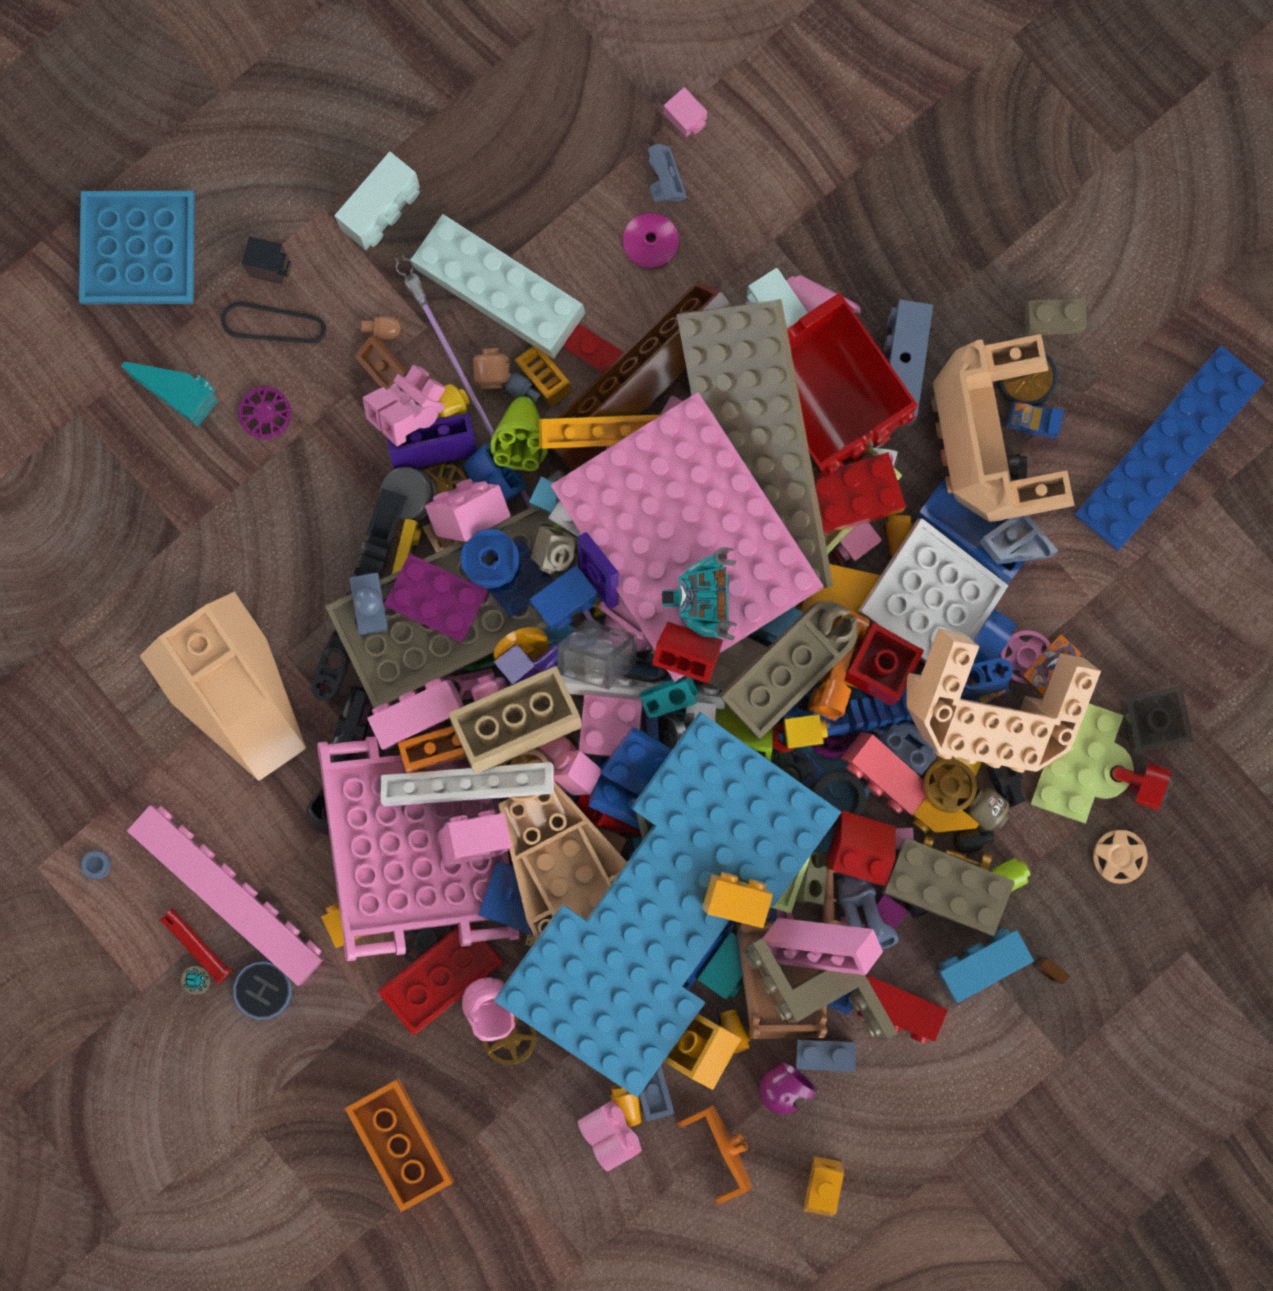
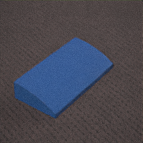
(964, 529)

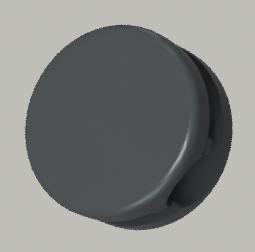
(416, 486)

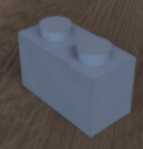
(825, 1055)

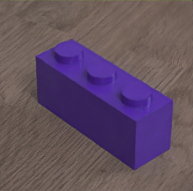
(441, 442)

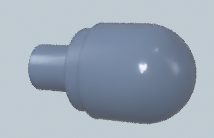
(521, 386)

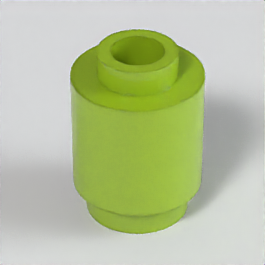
(1014, 871)

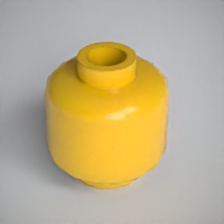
(454, 401)

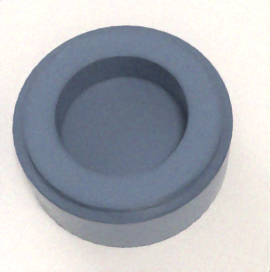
(95, 864)

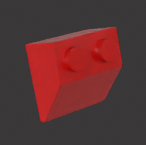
(862, 848)

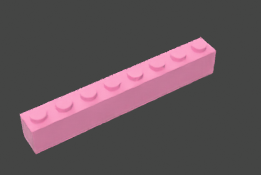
(225, 894)

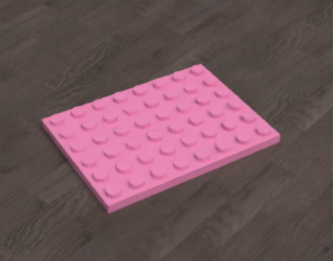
(677, 498)

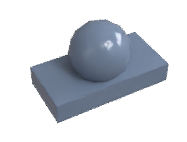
(368, 604)

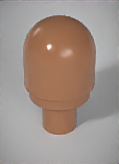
(382, 327)

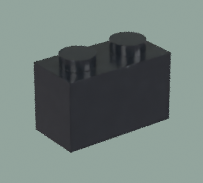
(266, 260)

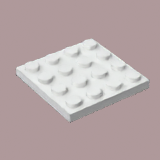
(931, 588)

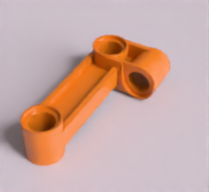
(833, 694)

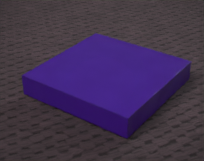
(598, 570)

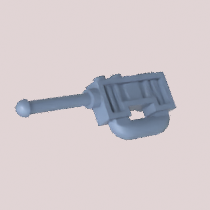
(895, 740)

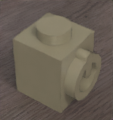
(553, 549)

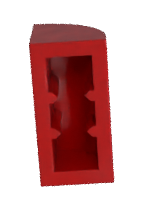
(687, 652)

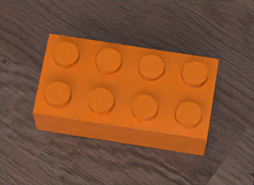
(399, 1145)

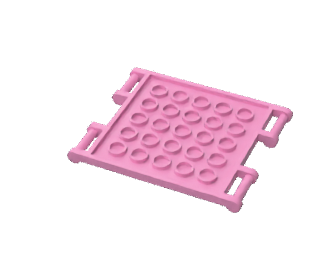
(392, 859)

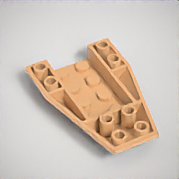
(228, 684)
(558, 857)

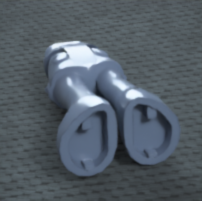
(859, 892)

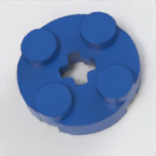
(501, 570)

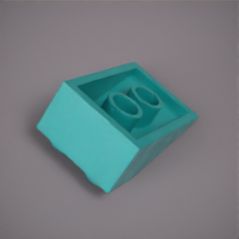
(179, 390)

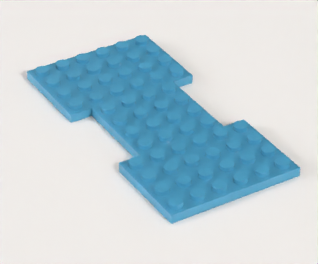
(617, 979)

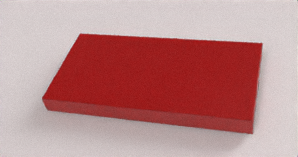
(437, 979)

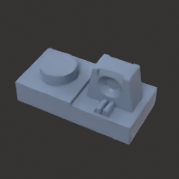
(670, 183)

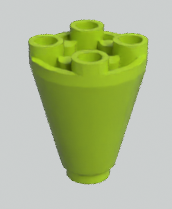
(517, 437)

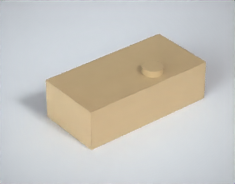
(515, 720)

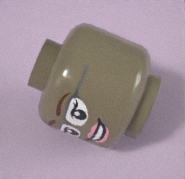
(988, 809)

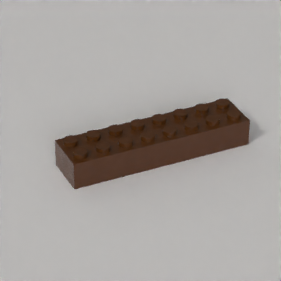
(639, 372)

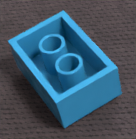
(983, 964)

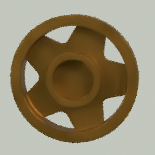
(949, 785)

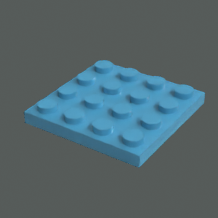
(137, 247)

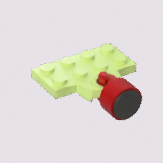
(1098, 770)

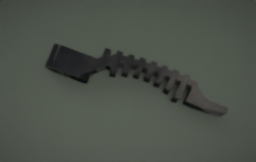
(373, 560)

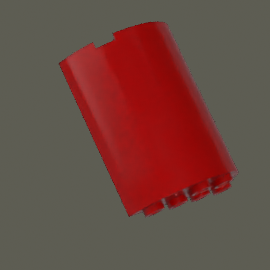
(844, 386)

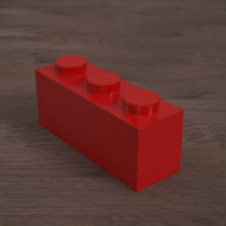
(909, 1011)

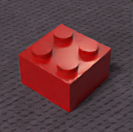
(882, 664)

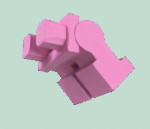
(405, 405)

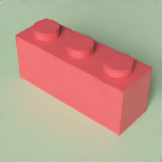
(884, 773)

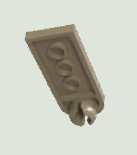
(791, 666)

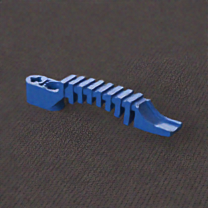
(878, 713)

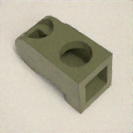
(814, 881)

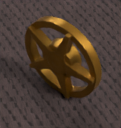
(511, 1042)

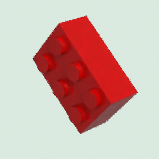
(858, 493)

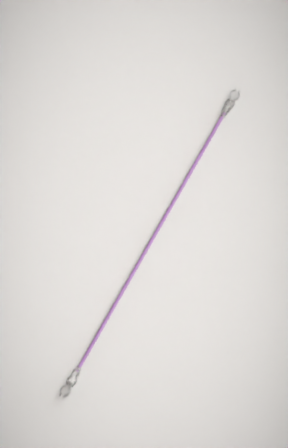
(414, 286)

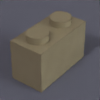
(1055, 317)

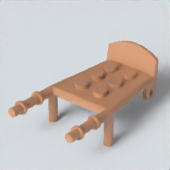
(761, 1013)

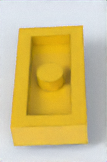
(410, 536)

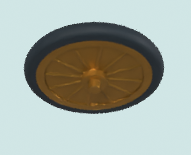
(1031, 388)

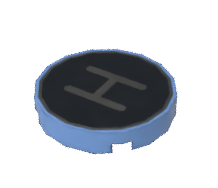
(262, 990)

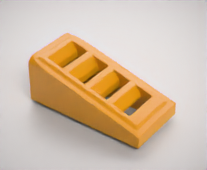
(554, 389)

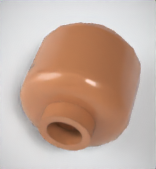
(491, 368)

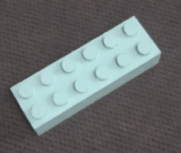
(498, 286)

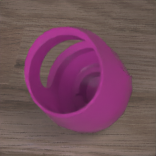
(782, 1087)

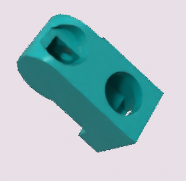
(669, 696)

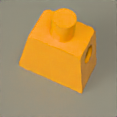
(824, 1186)

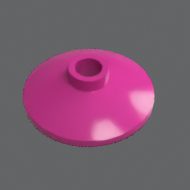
(650, 254)

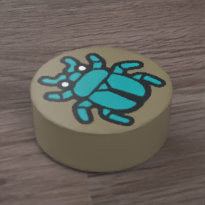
(195, 980)

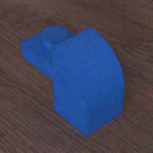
(993, 636)

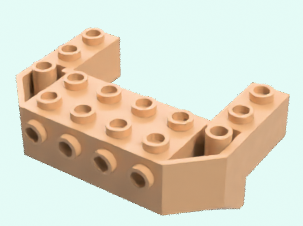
(975, 437)
(993, 733)

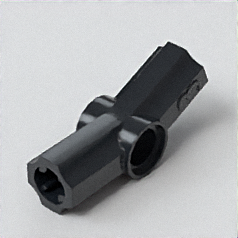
(353, 722)

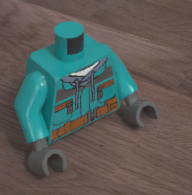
(704, 596)

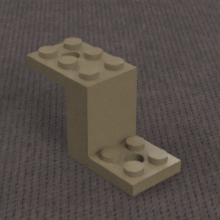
(818, 991)

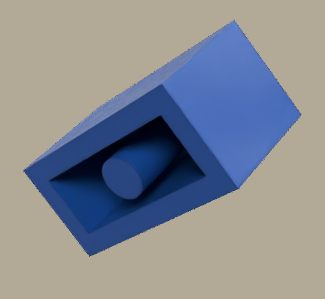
(564, 599)

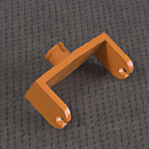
(729, 1149)

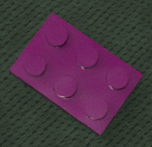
(435, 598)

